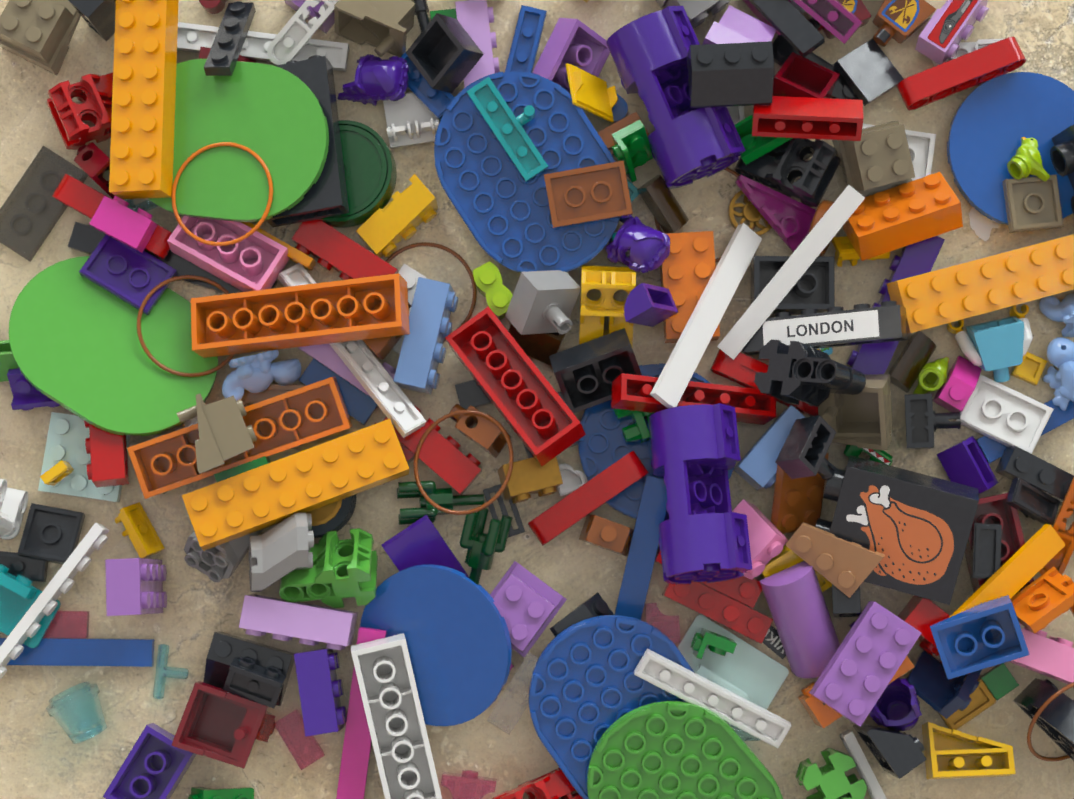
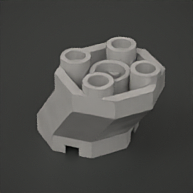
(280, 551)
(218, 561)

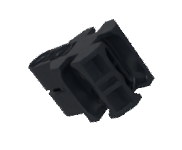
(786, 162)
(805, 374)

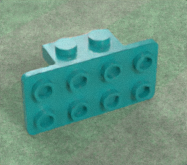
(15, 600)

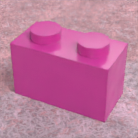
(124, 224)

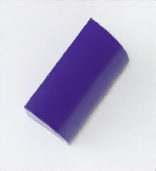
(649, 305)
(968, 465)

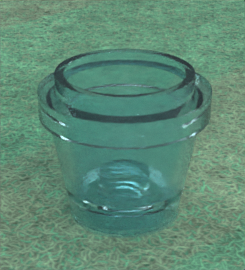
(78, 711)

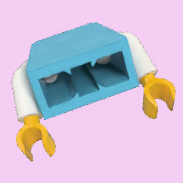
(996, 343)

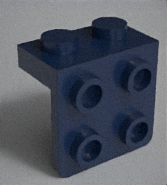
(935, 688)

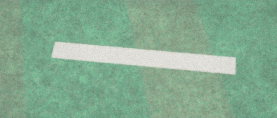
(791, 272)

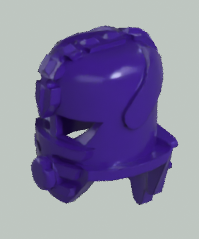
(377, 80)
(646, 246)
(897, 706)

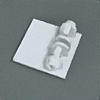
(409, 122)

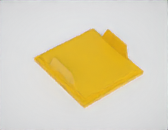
(591, 92)

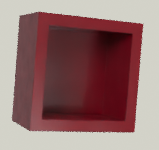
(804, 79)

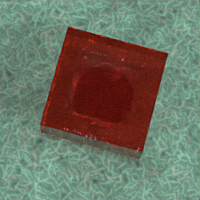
(267, 727)

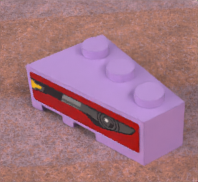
(948, 27)

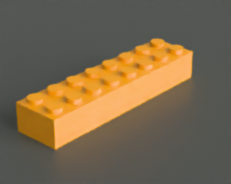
(143, 99)
(986, 284)
(295, 484)

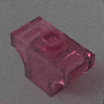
(665, 623)
(468, 784)

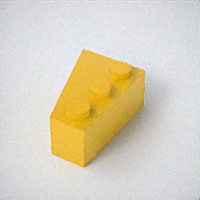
(398, 218)
(962, 755)

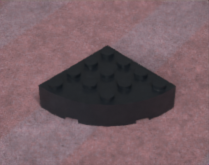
(1056, 718)

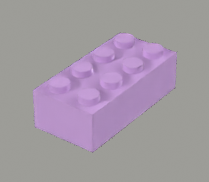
(298, 620)

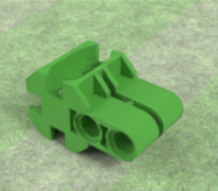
(338, 572)
(830, 778)

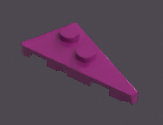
(784, 214)

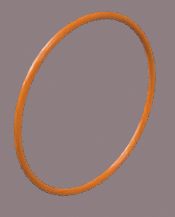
(260, 221)

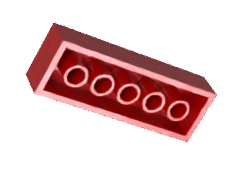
(515, 386)

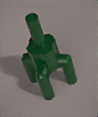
(441, 496)
(482, 545)

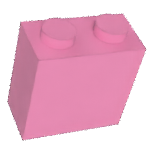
(764, 538)

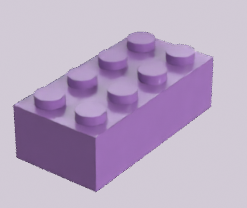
(135, 586)
(865, 663)

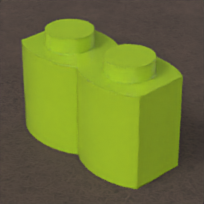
(490, 285)

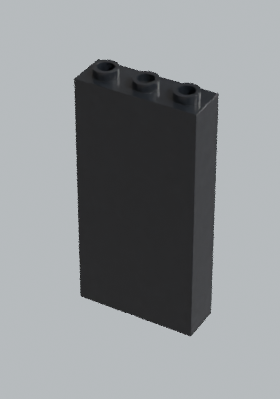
(329, 193)

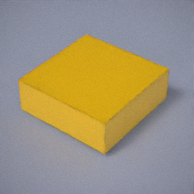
(1030, 369)
(57, 473)

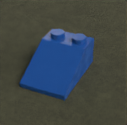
(979, 638)

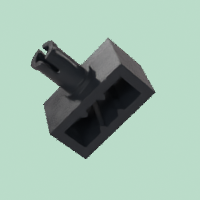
(923, 421)
(806, 449)

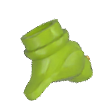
(1027, 161)
(932, 376)

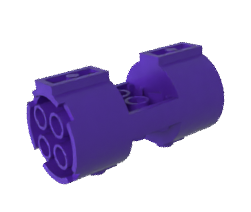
(654, 64)
(693, 453)

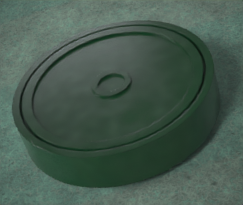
(368, 173)

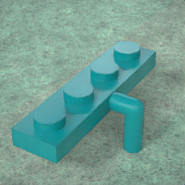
(508, 128)

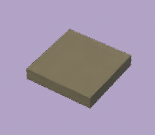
(1032, 204)

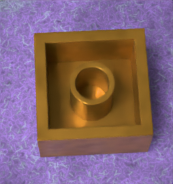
(530, 478)

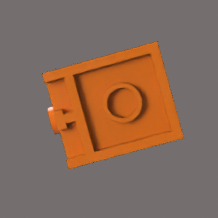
(1044, 600)

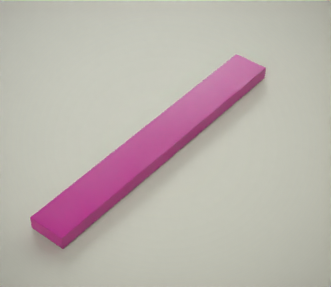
(357, 735)

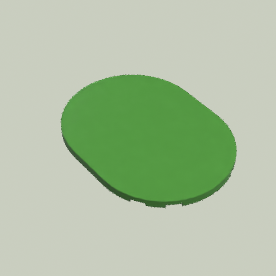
(254, 108)
(87, 355)
(676, 754)

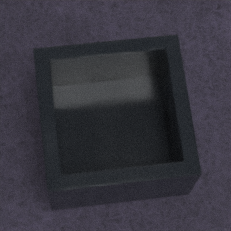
(444, 53)

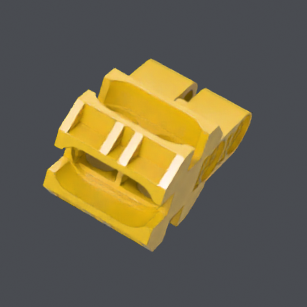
(592, 312)

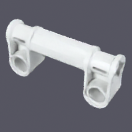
(12, 507)

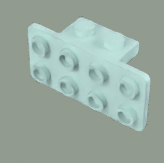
(743, 672)

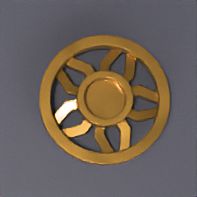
(749, 214)

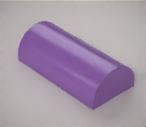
(801, 619)

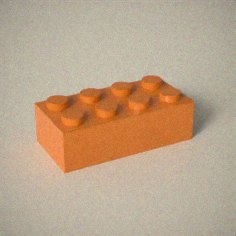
(903, 216)
(686, 276)

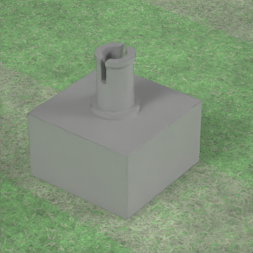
(543, 302)

